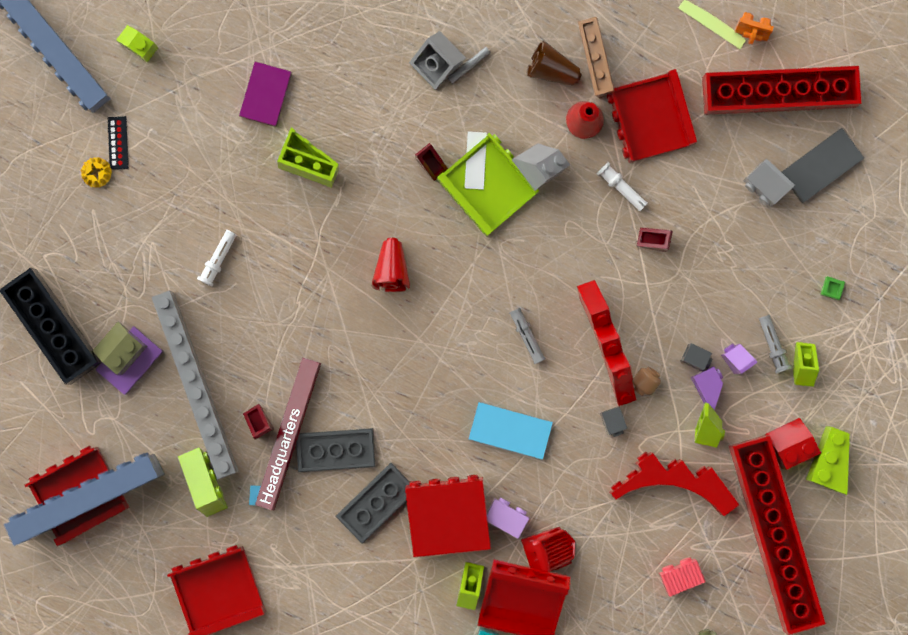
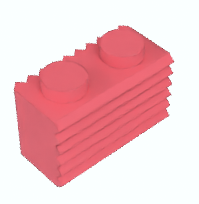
(682, 576)

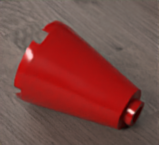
(585, 119)
(391, 268)

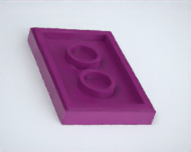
(265, 94)

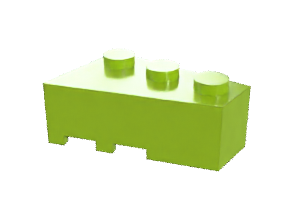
(305, 160)
(832, 465)
(202, 482)

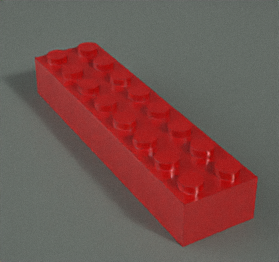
(781, 90)

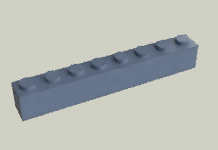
(56, 53)

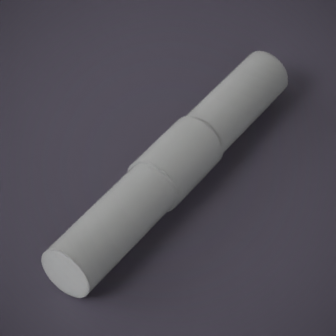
(469, 65)

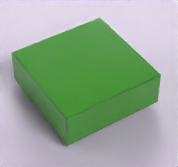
(832, 288)

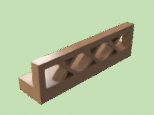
(596, 57)

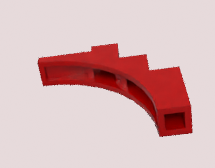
(608, 341)
(705, 483)

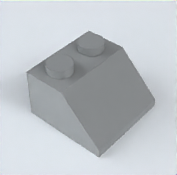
(437, 59)
(541, 164)
(768, 183)

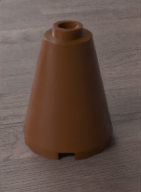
(552, 66)

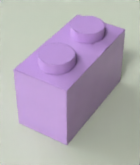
(506, 517)

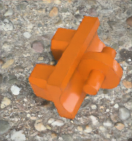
(754, 30)

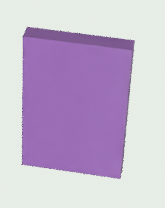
(137, 369)

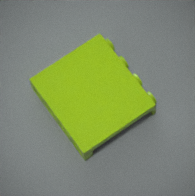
(503, 186)

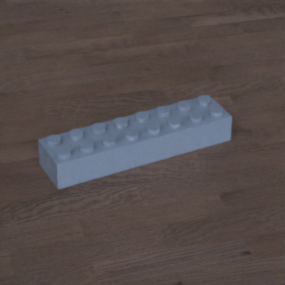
(81, 500)

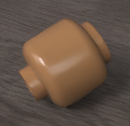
(646, 381)

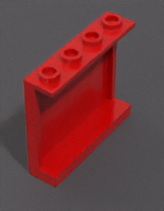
(652, 117)
(69, 475)
(447, 516)
(217, 591)
(523, 599)

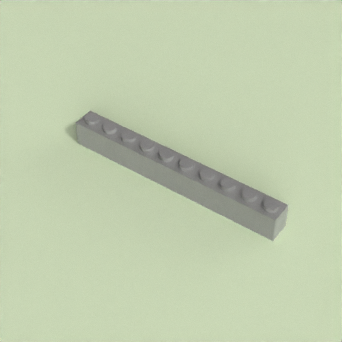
(195, 384)

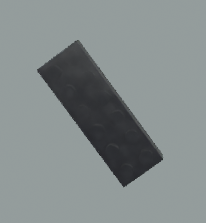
(50, 326)

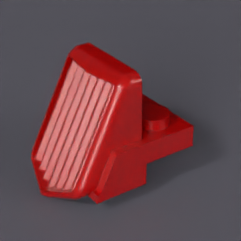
(549, 549)

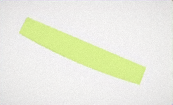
(712, 23)

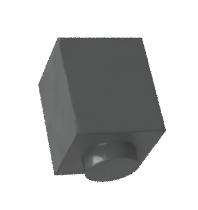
(697, 357)
(613, 421)

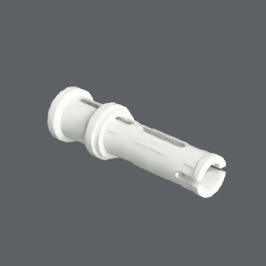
(615, 180)
(215, 268)

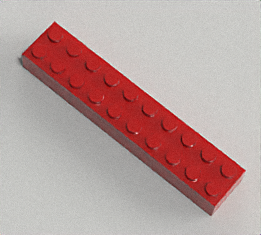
(777, 535)

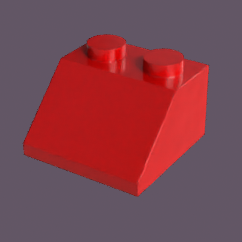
(793, 444)

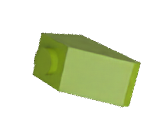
(137, 43)
(805, 364)
(709, 427)
(470, 586)

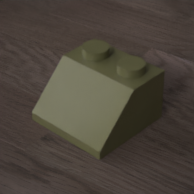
(119, 349)

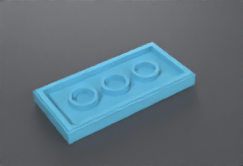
(510, 430)

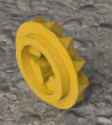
(104, 176)

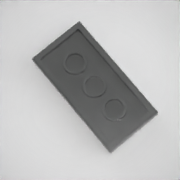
(822, 165)
(335, 450)
(375, 503)

